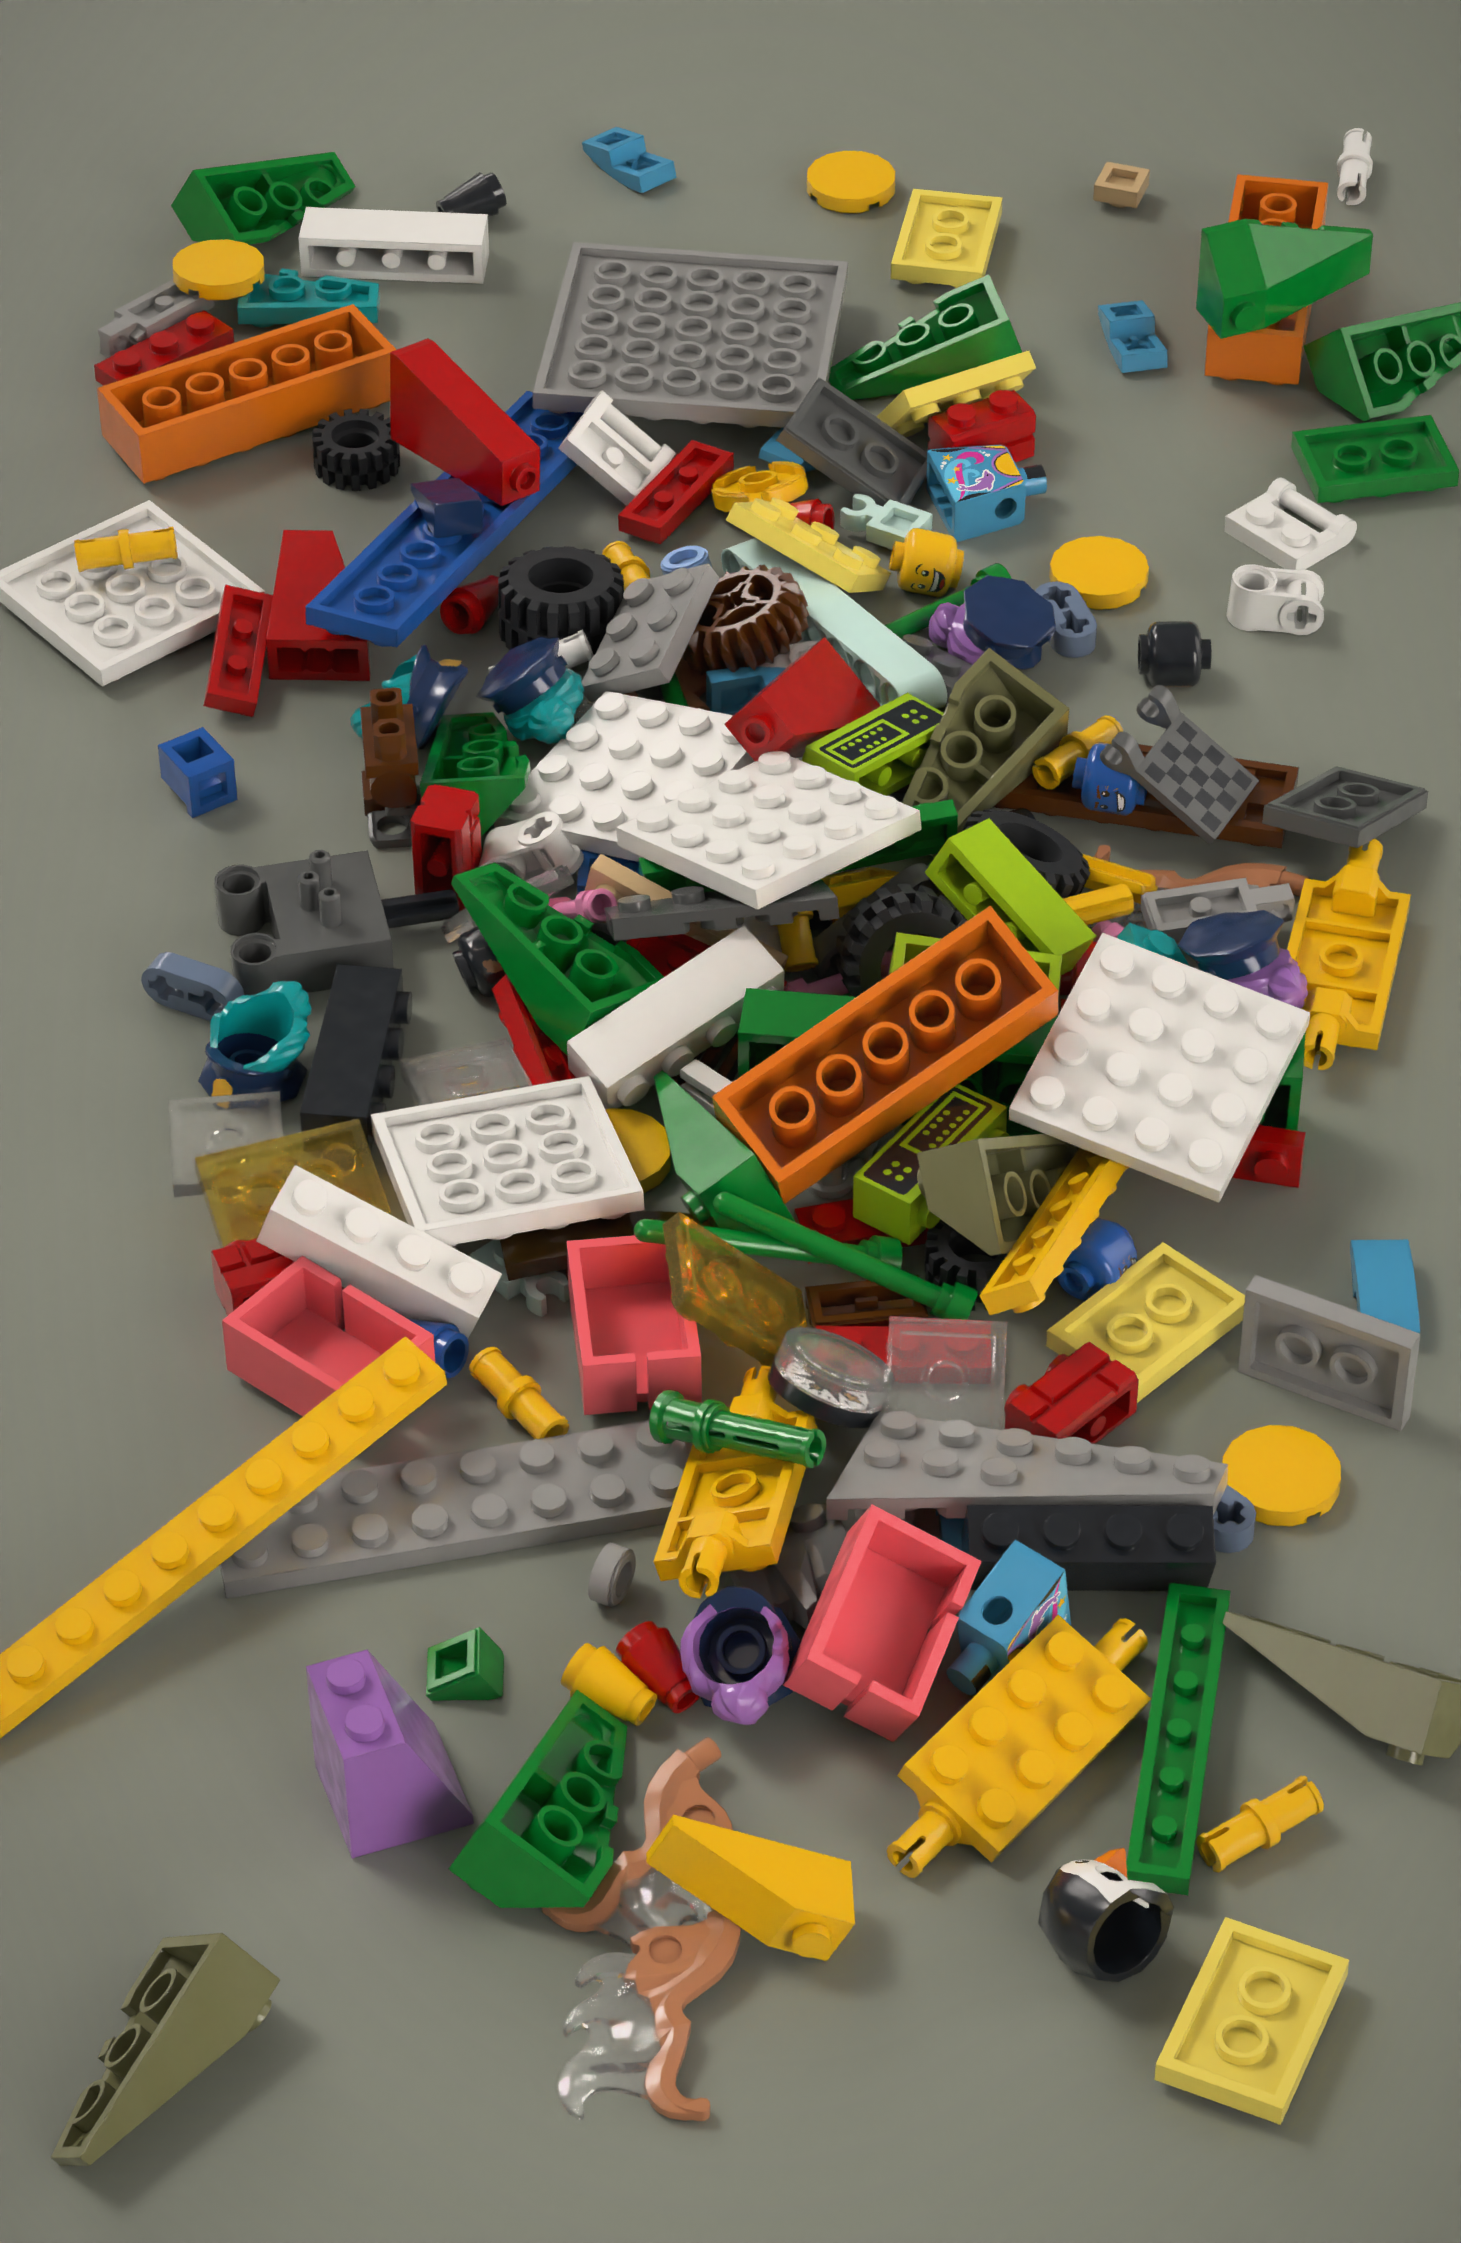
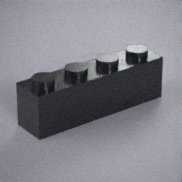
(357, 1048)
(1100, 1543)

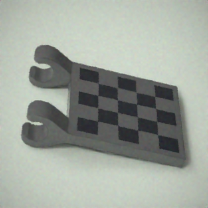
(1183, 767)

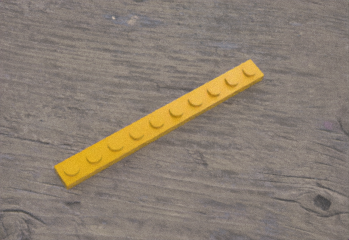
(213, 1529)

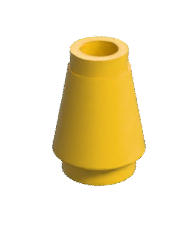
(608, 1683)

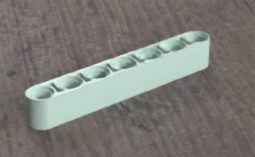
(867, 646)

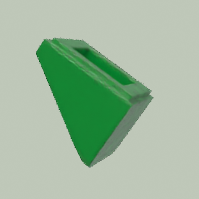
(465, 1668)

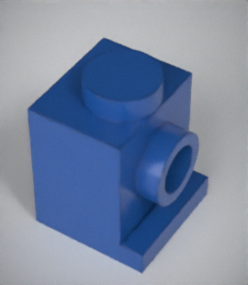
(198, 771)

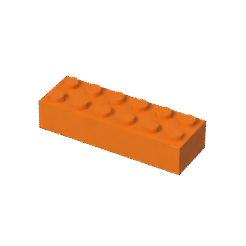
(1277, 350)
(246, 393)
(888, 1053)

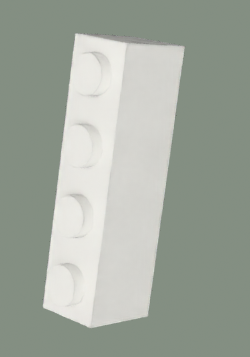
(394, 245)
(673, 1019)
(377, 1253)

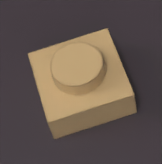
(1121, 185)

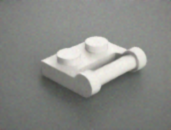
(615, 450)
(1282, 537)

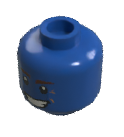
(1105, 788)
(1099, 1259)

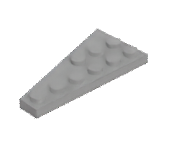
(953, 1464)

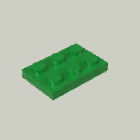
(1374, 459)

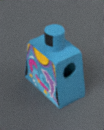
(980, 488)
(1007, 1614)

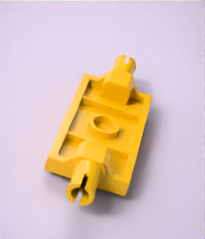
(1348, 949)
(731, 1502)
(1020, 1742)

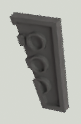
(643, 918)

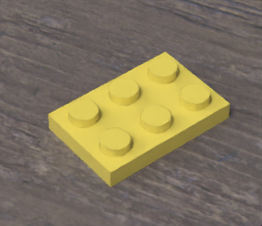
(946, 238)
(914, 405)
(810, 545)
(1153, 1317)
(1252, 2020)

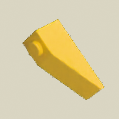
(763, 1886)

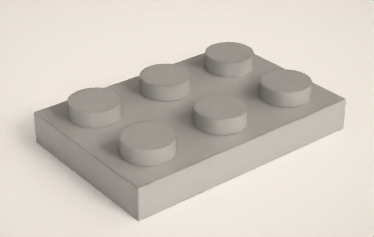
(649, 631)
(1328, 1352)

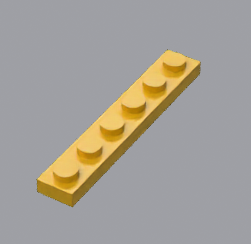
(1052, 1234)

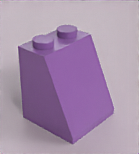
(379, 1757)

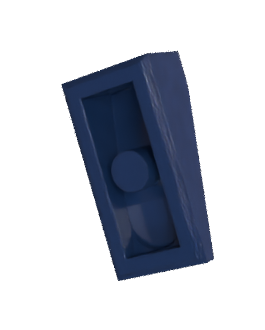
(449, 507)

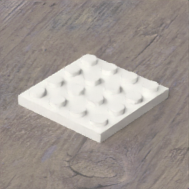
(118, 617)
(622, 761)
(768, 829)
(1159, 1067)
(507, 1162)

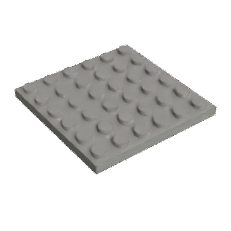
(690, 333)

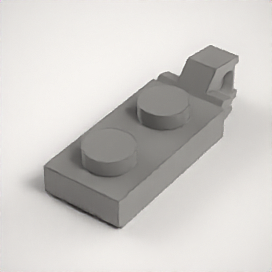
(149, 315)
(1178, 907)

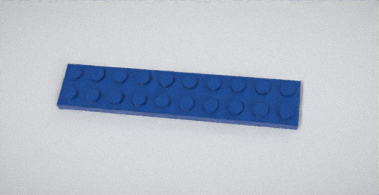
(411, 571)

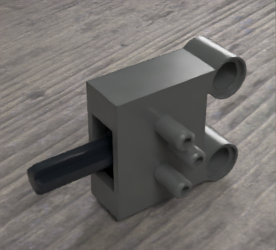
(319, 917)

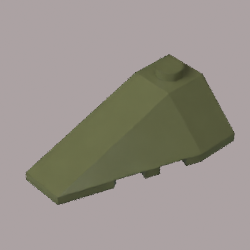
(987, 738)
(992, 1185)
(1386, 1701)
(183, 2015)

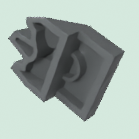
(802, 1566)

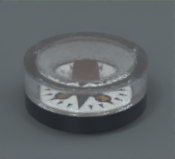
(830, 1377)

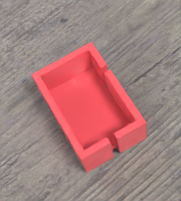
(626, 1327)
(294, 1341)
(873, 1622)

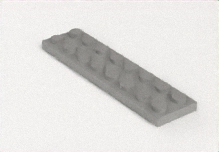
(464, 1507)

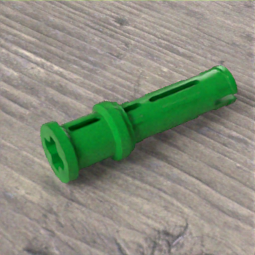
(715, 1427)

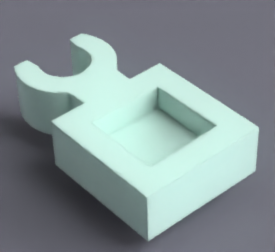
(883, 523)
(531, 1287)

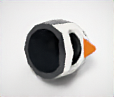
(1100, 1918)

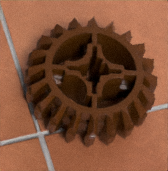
(748, 620)

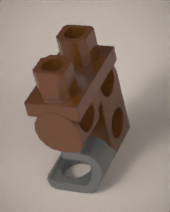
(389, 766)

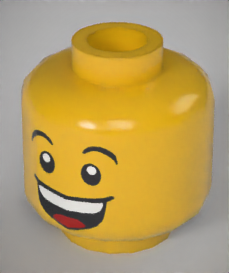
(927, 562)

